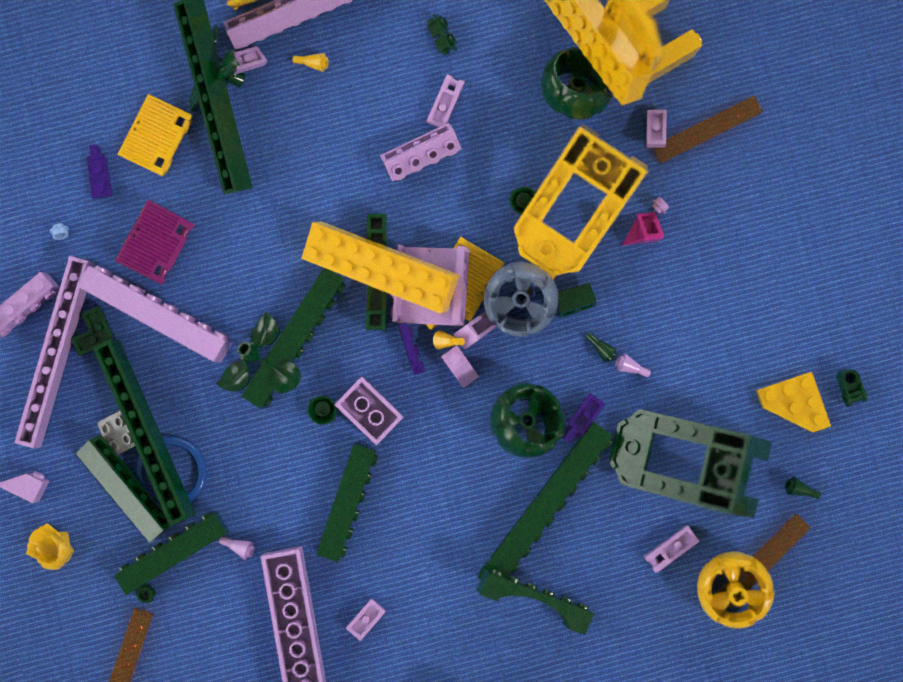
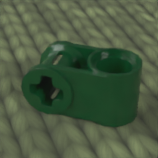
(853, 390)

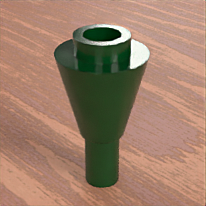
(604, 350)
(796, 487)

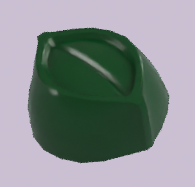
(521, 198)
(322, 410)

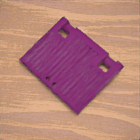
(154, 242)

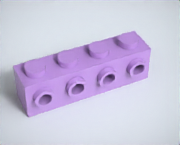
(421, 152)
(26, 301)

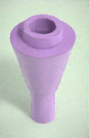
(627, 364)
(242, 548)

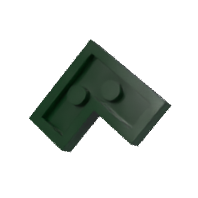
(98, 331)

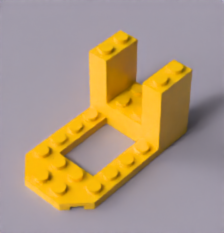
(636, 23)
(600, 166)

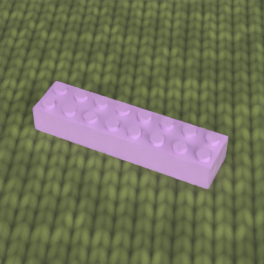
(151, 312)
(293, 615)

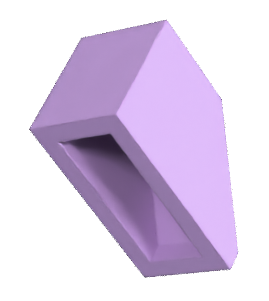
(475, 330)
(460, 366)
(27, 486)

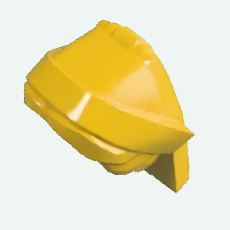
(50, 547)

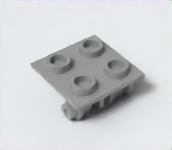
(116, 433)

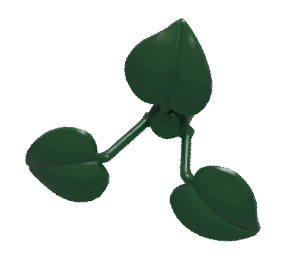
(228, 65)
(236, 376)

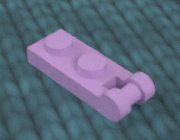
(445, 102)
(671, 548)

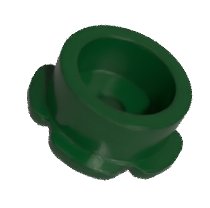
(141, 593)

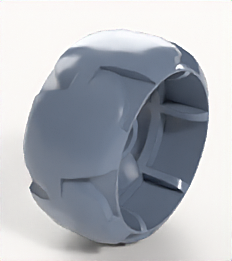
(499, 307)

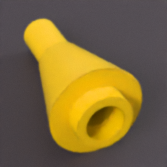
(316, 61)
(444, 340)

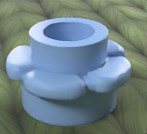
(59, 231)

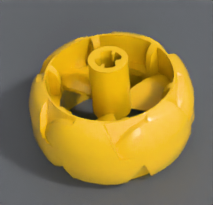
(715, 605)

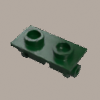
(446, 40)

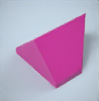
(644, 230)

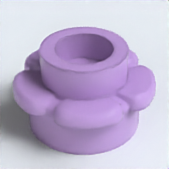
(660, 205)

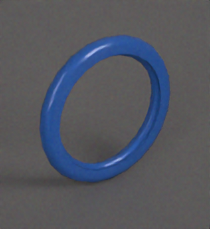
(197, 456)

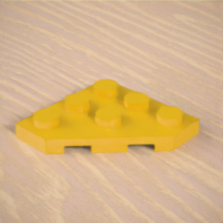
(796, 402)

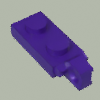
(98, 173)
(411, 350)
(583, 417)

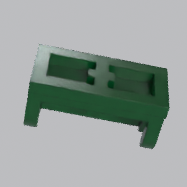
(576, 300)

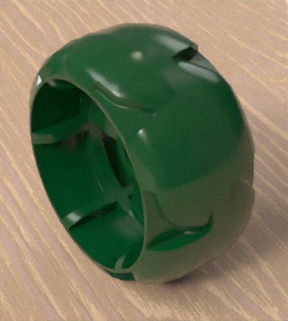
(577, 98)
(508, 426)

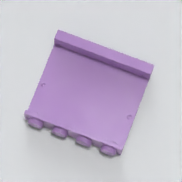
(449, 259)

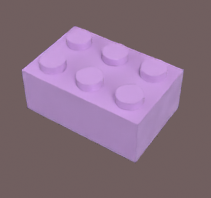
(369, 410)

